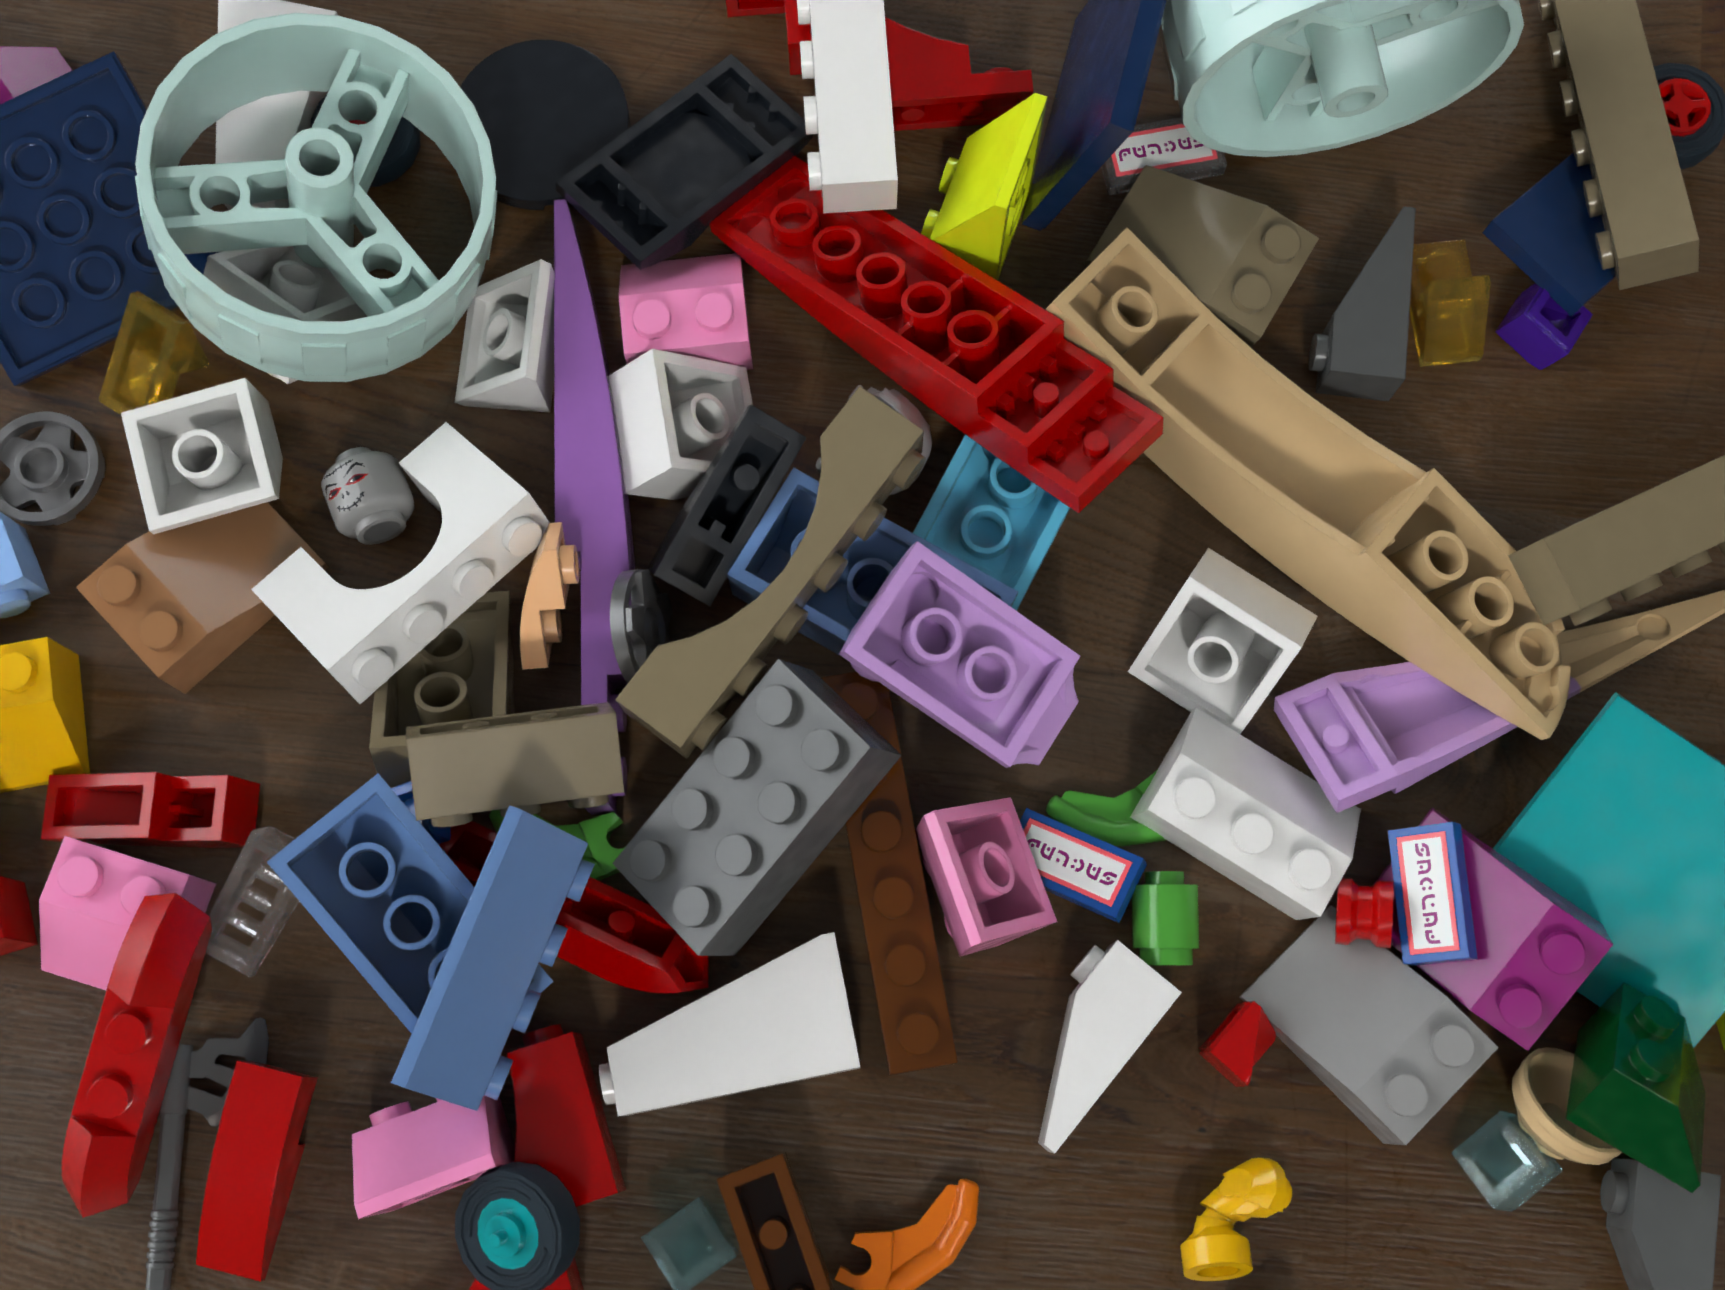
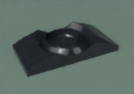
(685, 163)

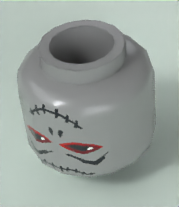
(368, 495)

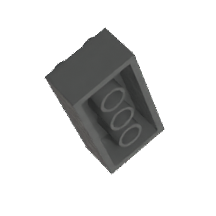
(755, 810)

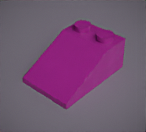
(1528, 945)

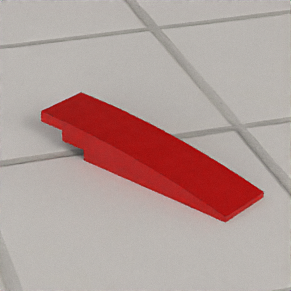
(945, 335)

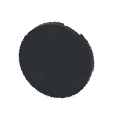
(544, 115)

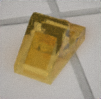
(1447, 304)
(149, 356)

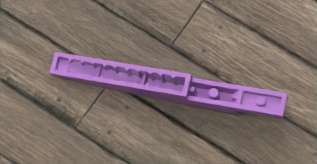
(588, 471)

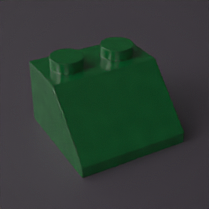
(1641, 1085)

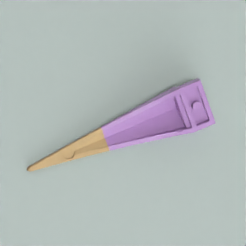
(1400, 724)

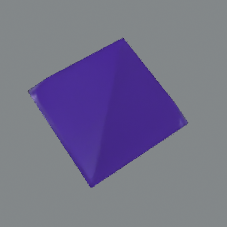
(1541, 327)

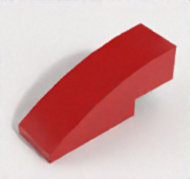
(151, 809)
(253, 1168)

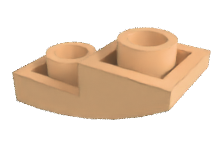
(547, 589)

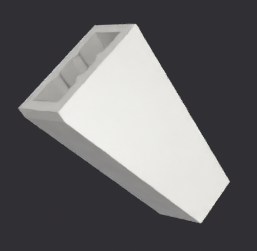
(267, 124)
(749, 1035)

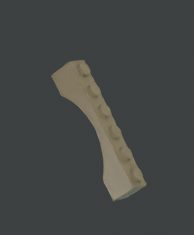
(694, 679)

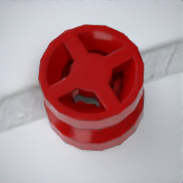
(1364, 912)

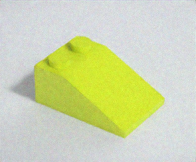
(989, 187)

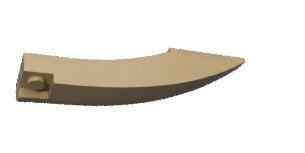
(1317, 493)

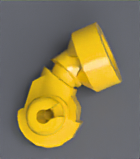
(1247, 1191)

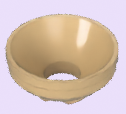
(1541, 1095)

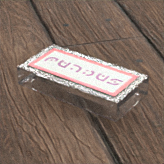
(1164, 147)

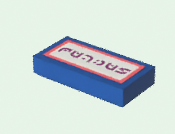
(1082, 866)
(1432, 894)

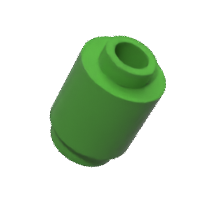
(1165, 919)

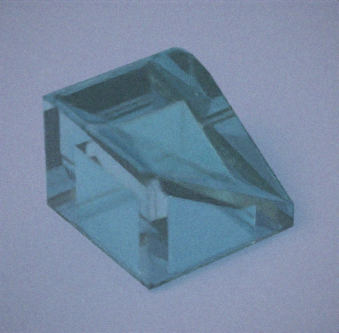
(1505, 1162)
(690, 1245)

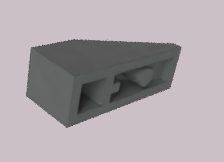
(1367, 336)
(1660, 1229)

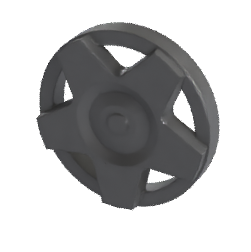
(48, 469)
(638, 626)

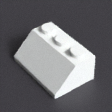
(1250, 817)

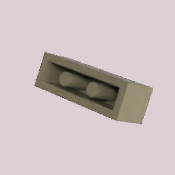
(514, 762)

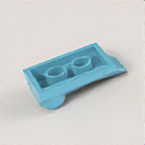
(992, 517)

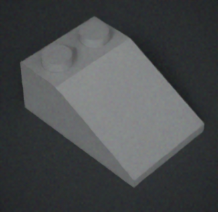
(1370, 1029)

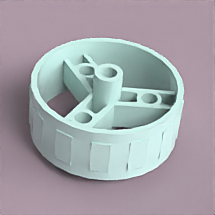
(1326, 71)
(367, 79)

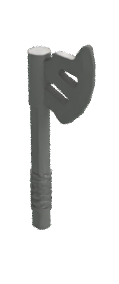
(176, 1102)

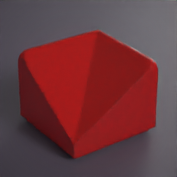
(1239, 1042)

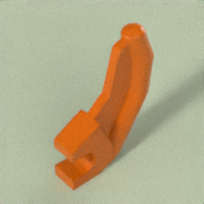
(919, 1251)

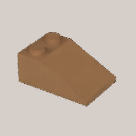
(188, 592)

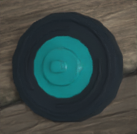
(517, 1227)

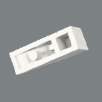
(1102, 1028)

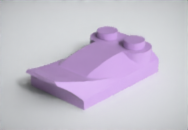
(965, 659)

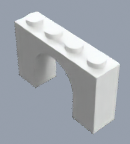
(375, 631)

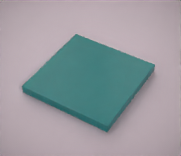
(1638, 844)

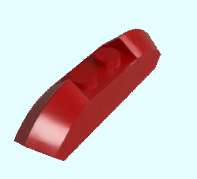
(606, 928)
(133, 1052)

